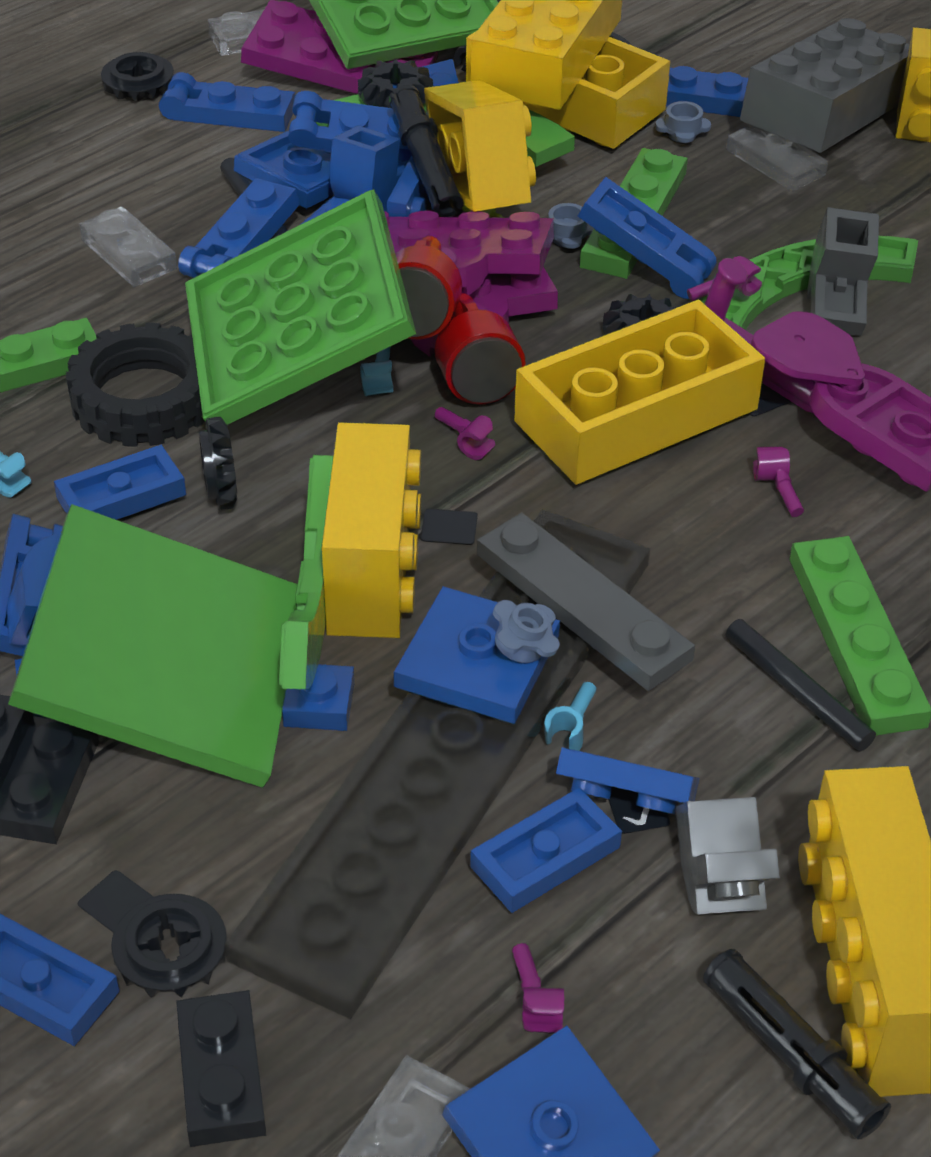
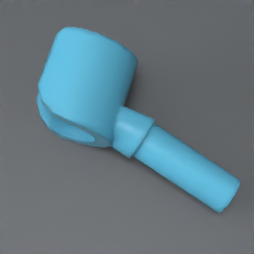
(377, 375)
(11, 477)
(570, 717)

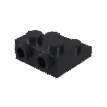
(39, 772)

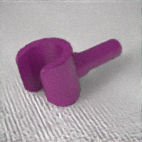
(748, 288)
(472, 434)
(774, 465)
(541, 1006)

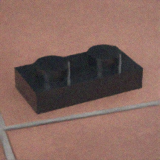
(220, 1069)

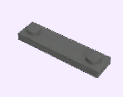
(586, 601)

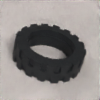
(135, 419)

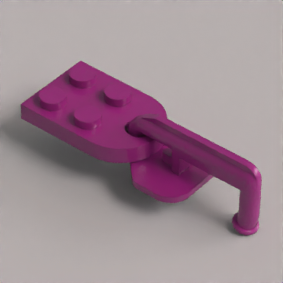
(822, 374)

